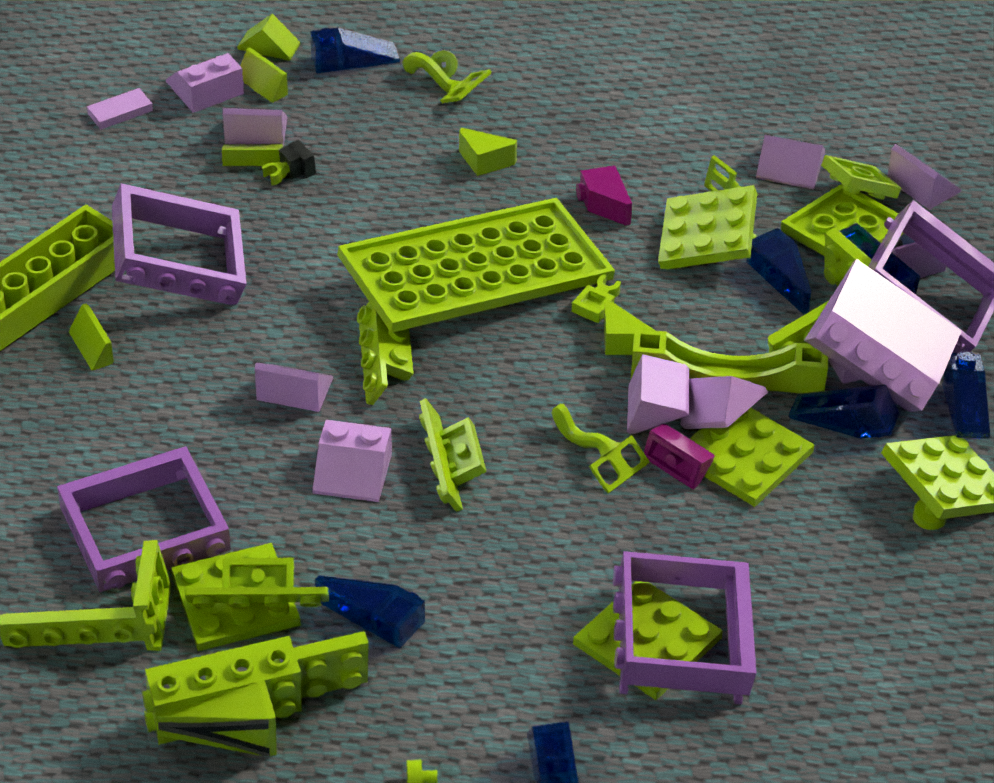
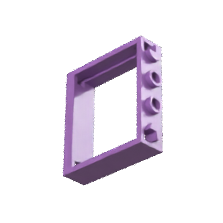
(183, 214)
(131, 480)

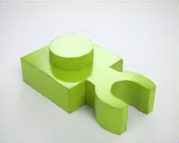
(592, 300)

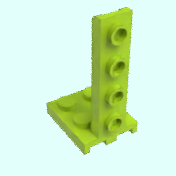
(838, 259)
(88, 626)

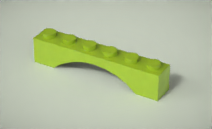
(790, 369)

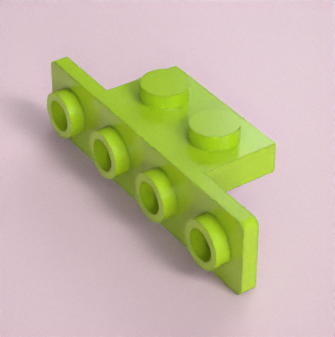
(382, 353)
(454, 453)
(257, 582)

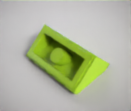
(264, 76)
(250, 154)
(91, 339)

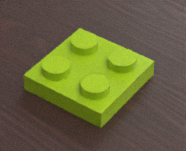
(860, 177)

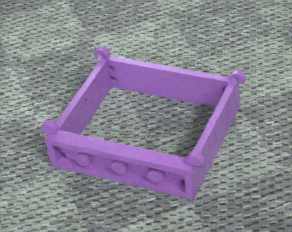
(952, 252)
(677, 674)

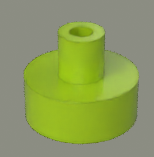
(450, 60)
(925, 518)
(416, 775)

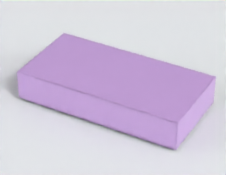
(119, 108)

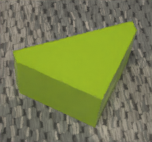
(270, 39)
(486, 151)
(620, 329)

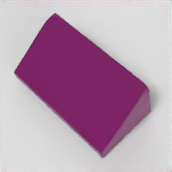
(678, 455)

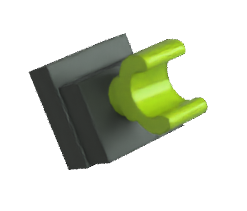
(294, 161)

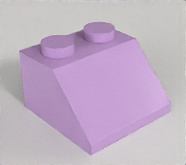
(208, 82)
(352, 460)

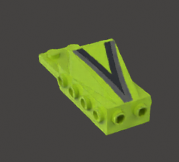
(239, 707)

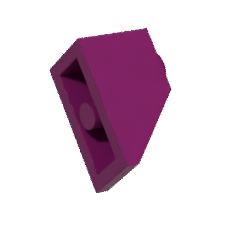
(605, 194)

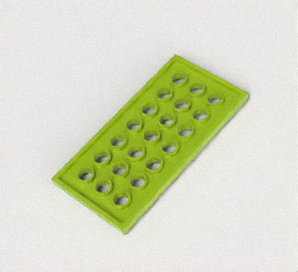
(476, 293)

